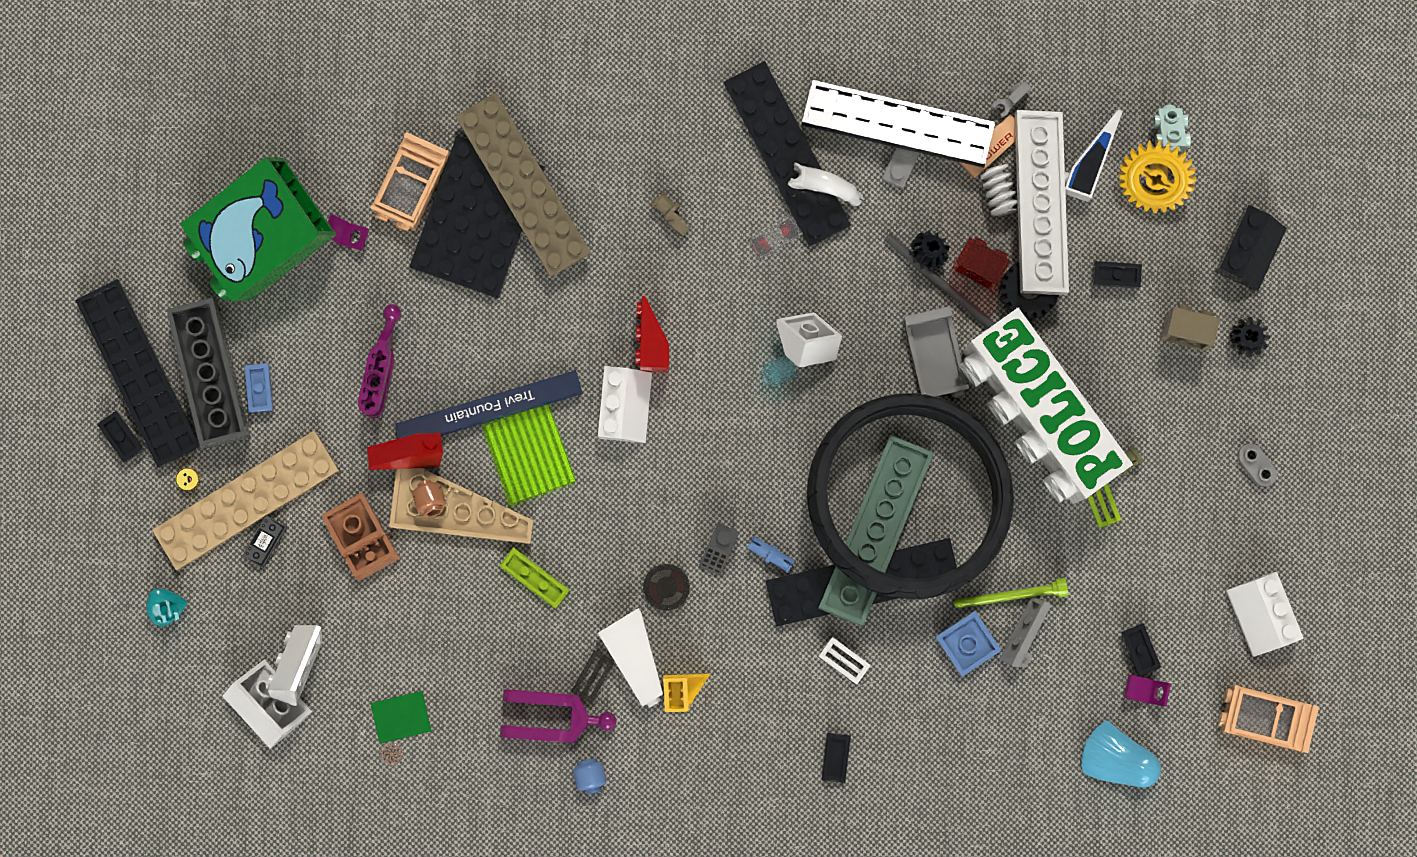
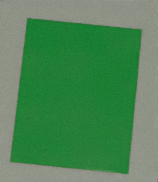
(400, 717)

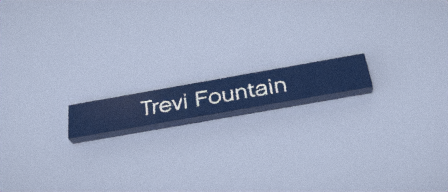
(494, 406)

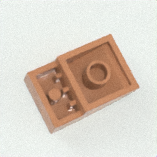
(360, 537)

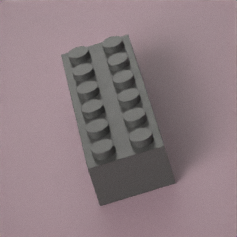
(208, 373)

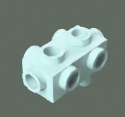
(1171, 128)

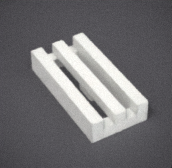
(827, 648)

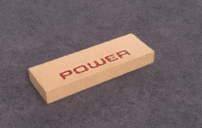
(1002, 138)

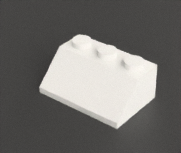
(624, 404)
(1264, 614)
(295, 663)
(265, 715)

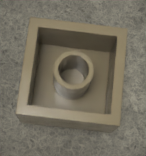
(1190, 328)

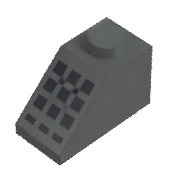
(719, 549)

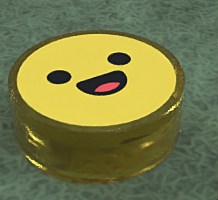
(188, 479)

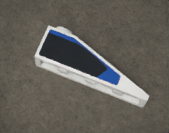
(1085, 173)

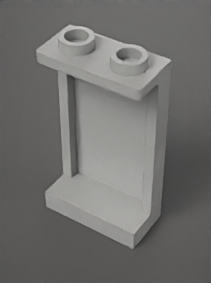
(935, 353)

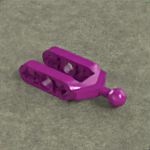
(383, 348)
(579, 717)

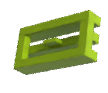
(1100, 524)

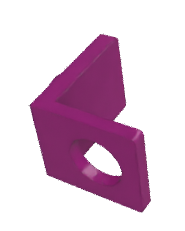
(344, 232)
(1146, 690)

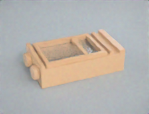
(410, 182)
(1268, 718)

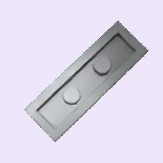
(1017, 648)

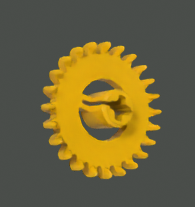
(1160, 159)

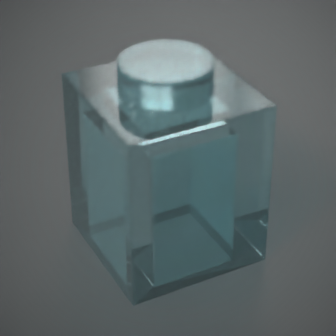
(778, 372)

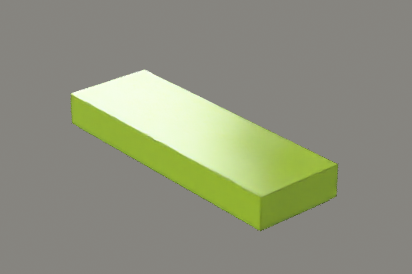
(534, 578)

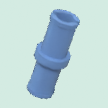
(770, 554)

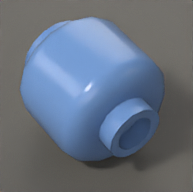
(589, 776)

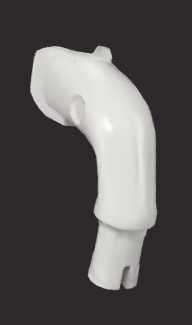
(825, 182)

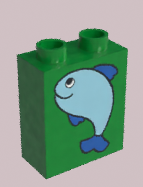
(256, 230)

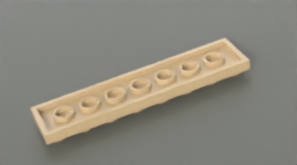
(245, 500)

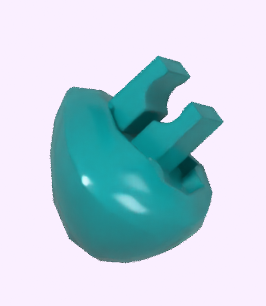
(164, 606)

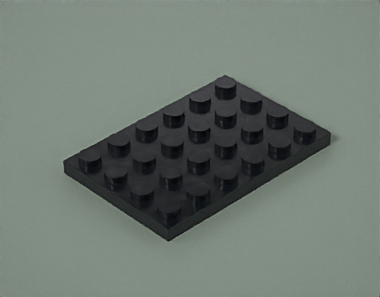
(468, 227)

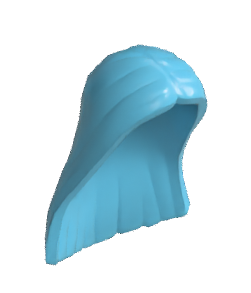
(1118, 759)

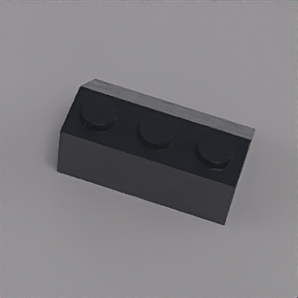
(1251, 248)

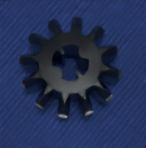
(929, 250)
(1249, 345)

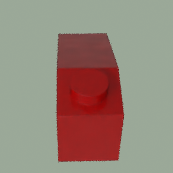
(408, 452)

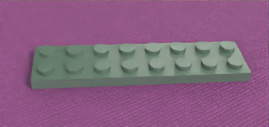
(878, 525)

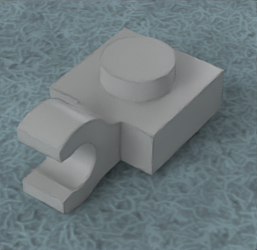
(1015, 94)

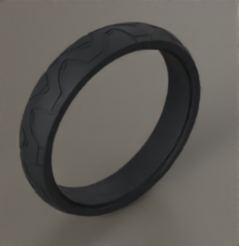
(970, 429)

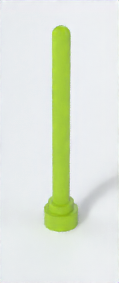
(1057, 588)

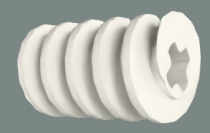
(999, 190)

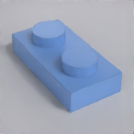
(259, 388)

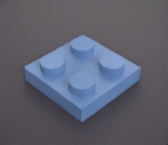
(968, 643)

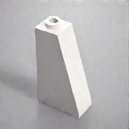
(632, 652)

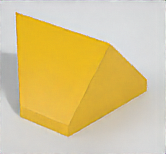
(682, 690)

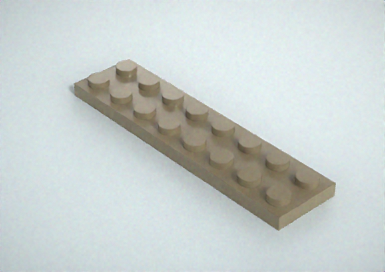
(523, 185)

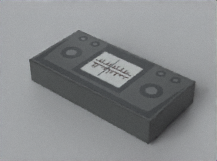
(264, 541)

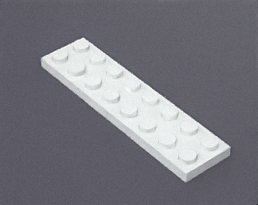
(1041, 202)

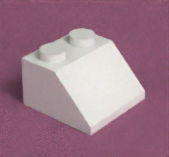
(808, 339)

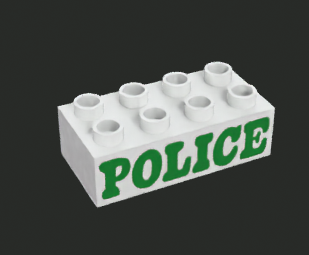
(1045, 408)

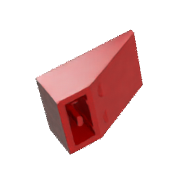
(654, 347)

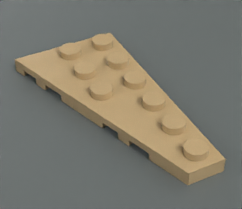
(463, 515)

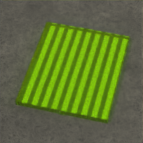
(528, 454)

